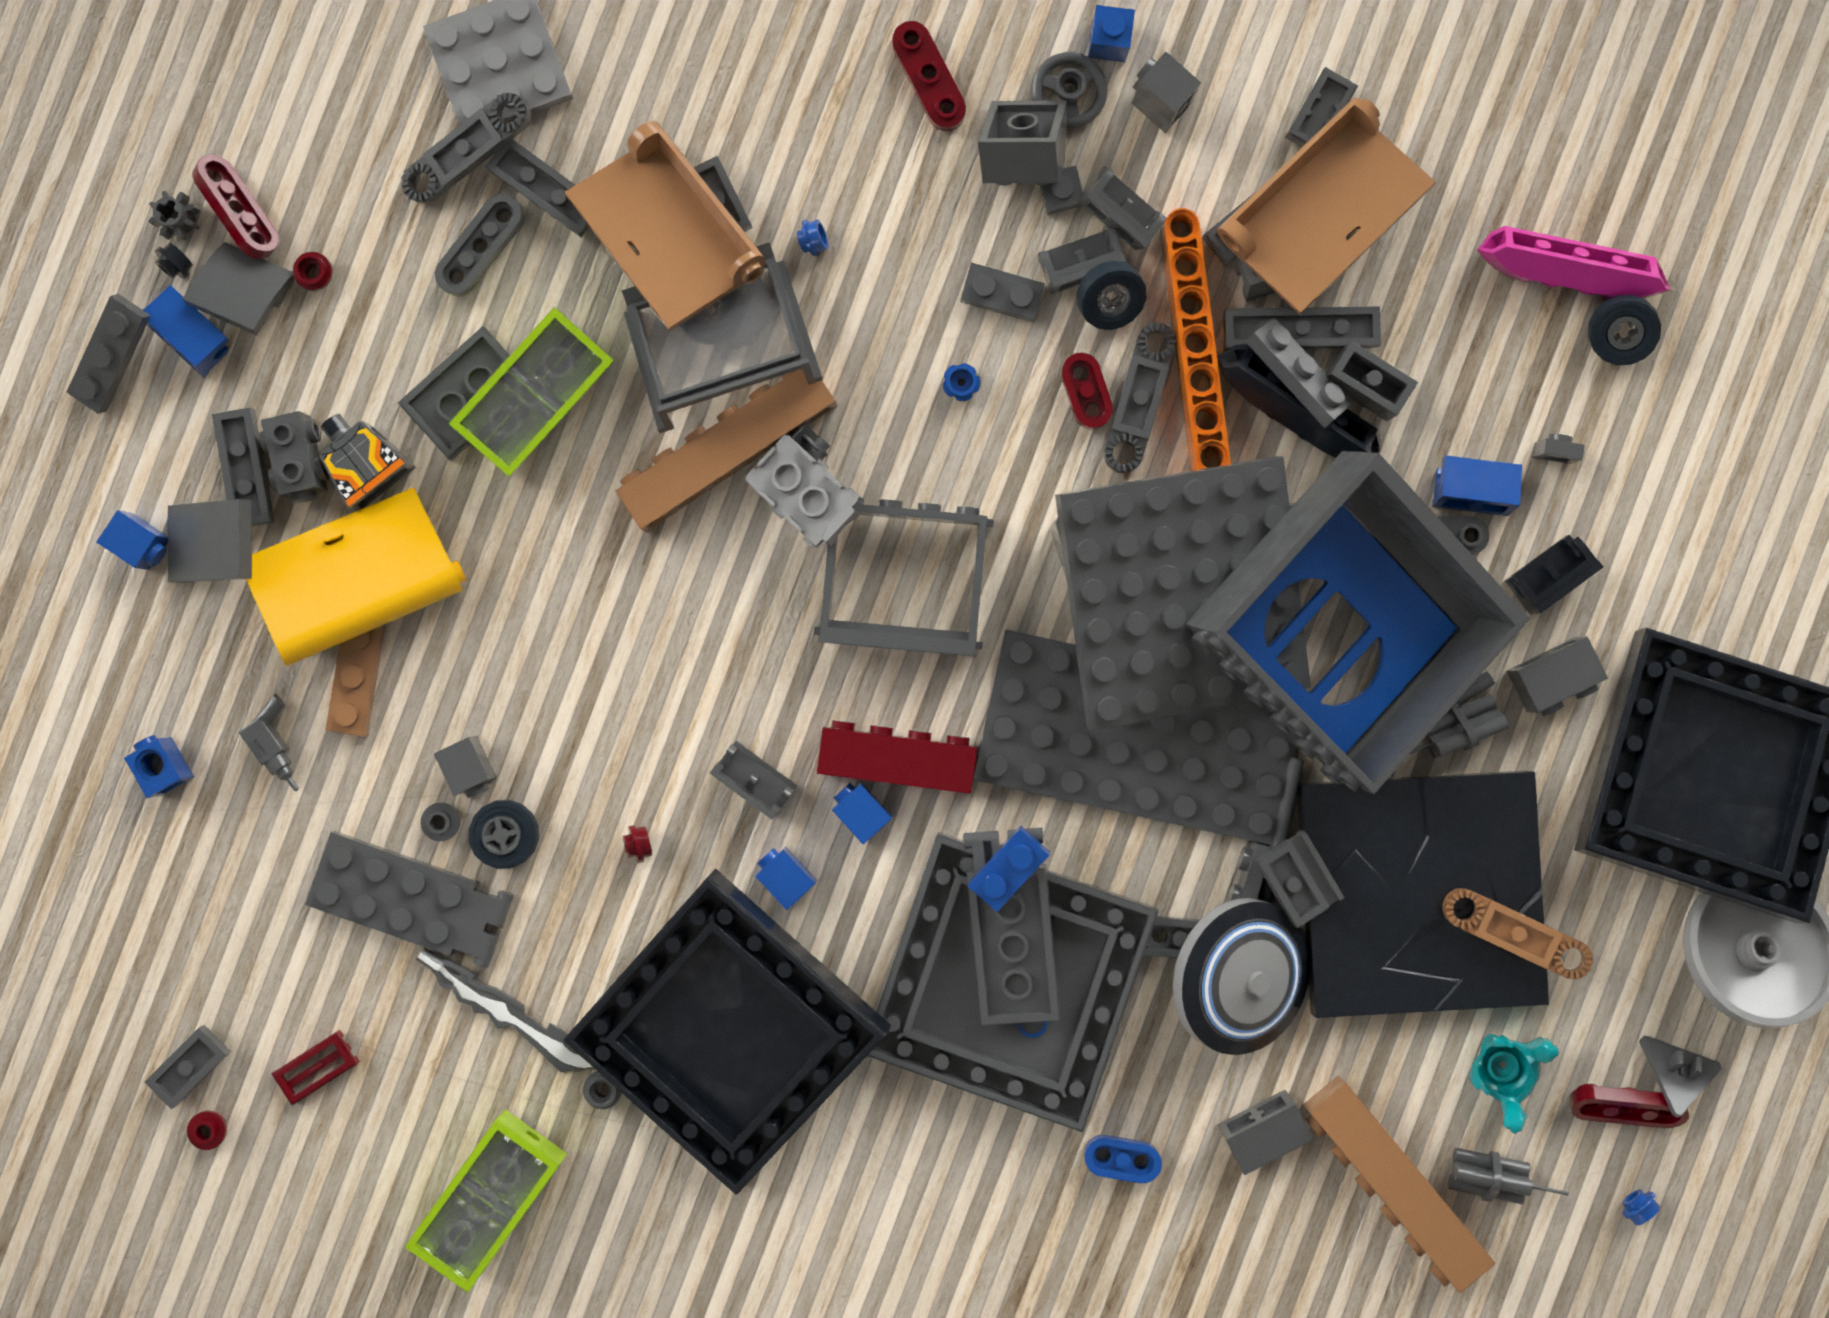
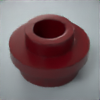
(302, 266)
(637, 843)
(216, 1124)

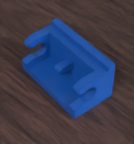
(186, 331)
(1477, 486)

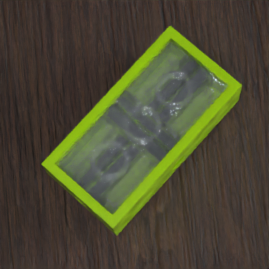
(531, 391)
(485, 1200)

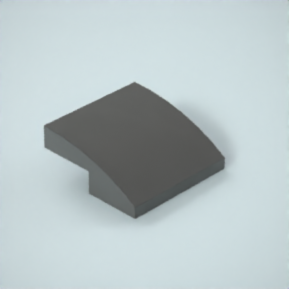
(238, 288)

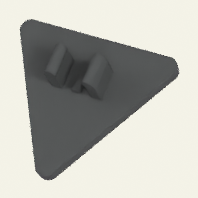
(1678, 1072)

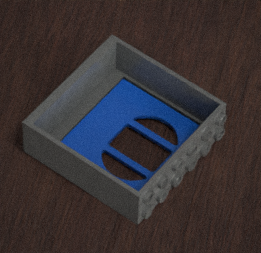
(1409, 584)

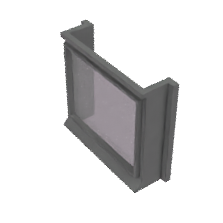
(723, 348)

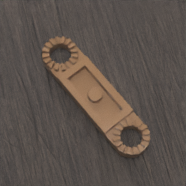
(1517, 933)

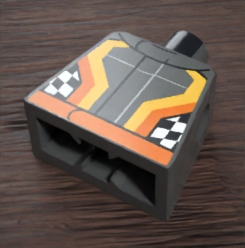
(361, 461)

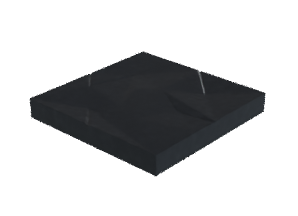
(1714, 777)
(1395, 864)
(727, 1032)

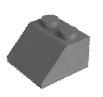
(1023, 142)

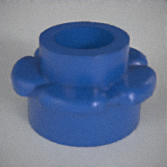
(812, 237)
(965, 372)
(1640, 1207)

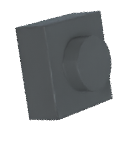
(1063, 195)
(1558, 449)

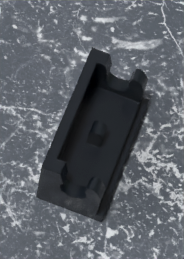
(1553, 574)

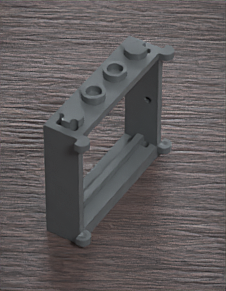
(899, 636)

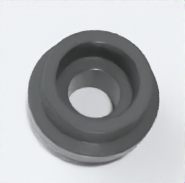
(451, 817)
(596, 1099)

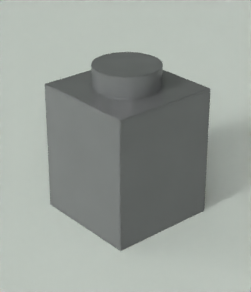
(465, 767)

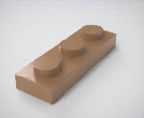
(355, 683)

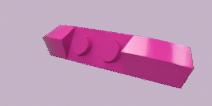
(1572, 264)

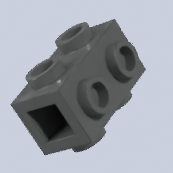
(294, 456)

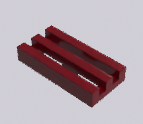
(343, 1050)

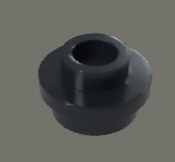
(173, 261)

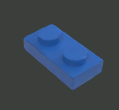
(1008, 868)

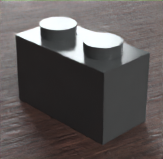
(1164, 91)
(1371, 381)
(1557, 675)

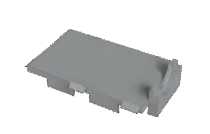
(804, 492)

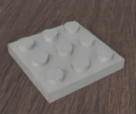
(497, 52)

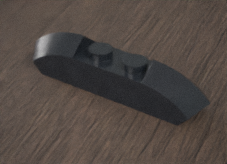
(1269, 394)

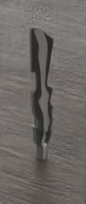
(502, 1010)

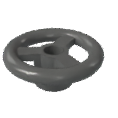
(1075, 77)

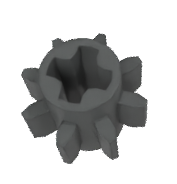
(162, 215)

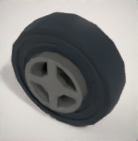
(490, 839)

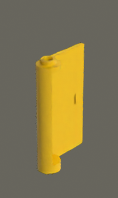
(351, 576)

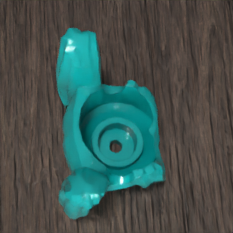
(1514, 1081)

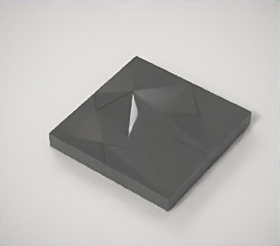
(936, 1003)

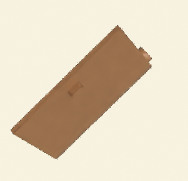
(1336, 183)
(679, 227)

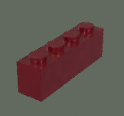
(897, 759)

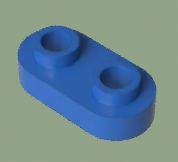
(1121, 1159)

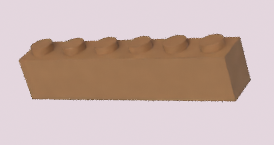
(722, 449)
(1399, 1184)

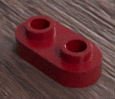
(1088, 391)

